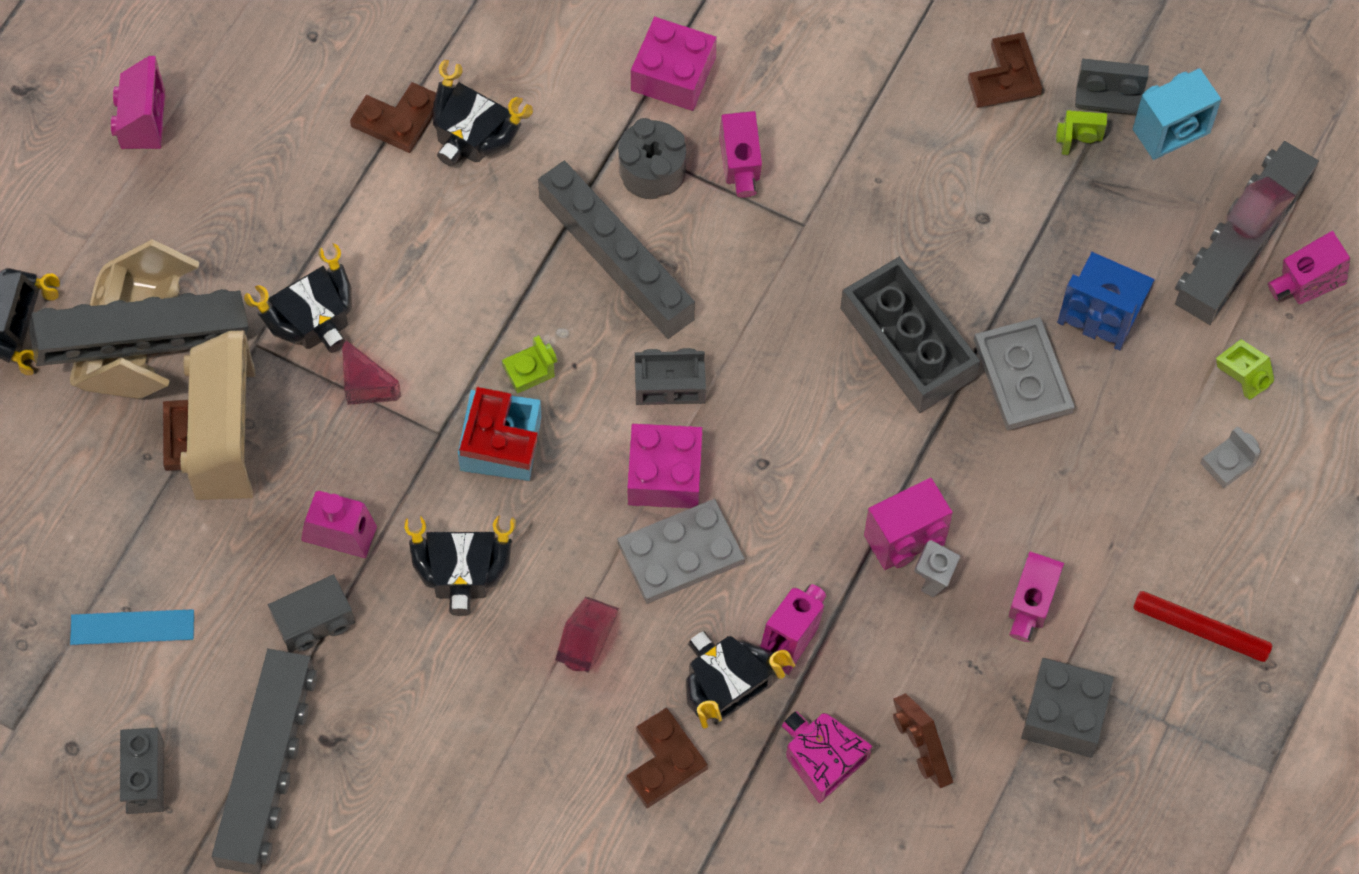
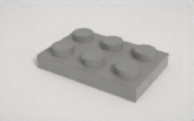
(1023, 373)
(680, 551)

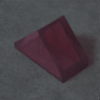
(365, 379)

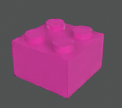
(673, 63)
(664, 466)
(906, 522)

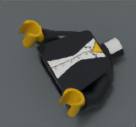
(471, 122)
(17, 301)
(310, 308)
(460, 563)
(729, 675)

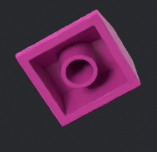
(139, 106)

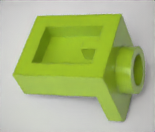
(1082, 126)
(530, 365)
(1248, 367)

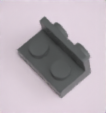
(1110, 86)

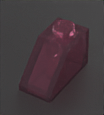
(1259, 207)
(586, 634)

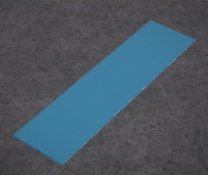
(132, 627)

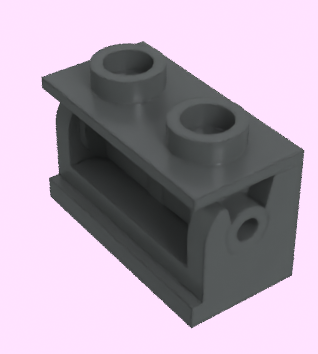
(670, 377)
(312, 614)
(142, 770)

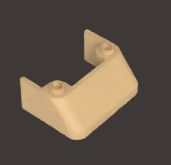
(132, 277)
(217, 417)

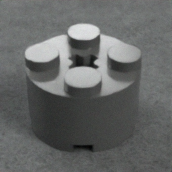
(652, 158)

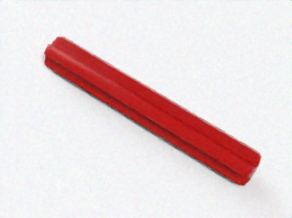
(1202, 626)

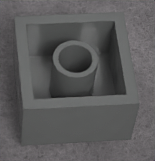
(1067, 707)

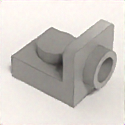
(1232, 457)
(936, 566)

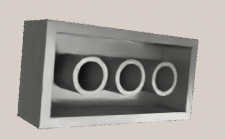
(909, 334)

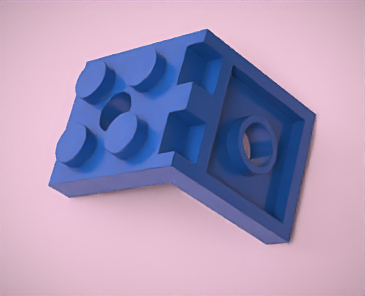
(1098, 310)

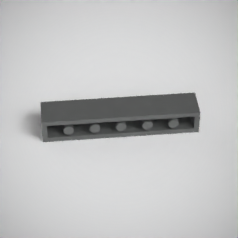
(616, 249)
(1231, 254)
(134, 327)
(263, 762)

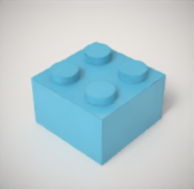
(1176, 113)
(523, 414)

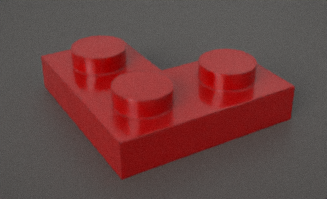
(489, 438)

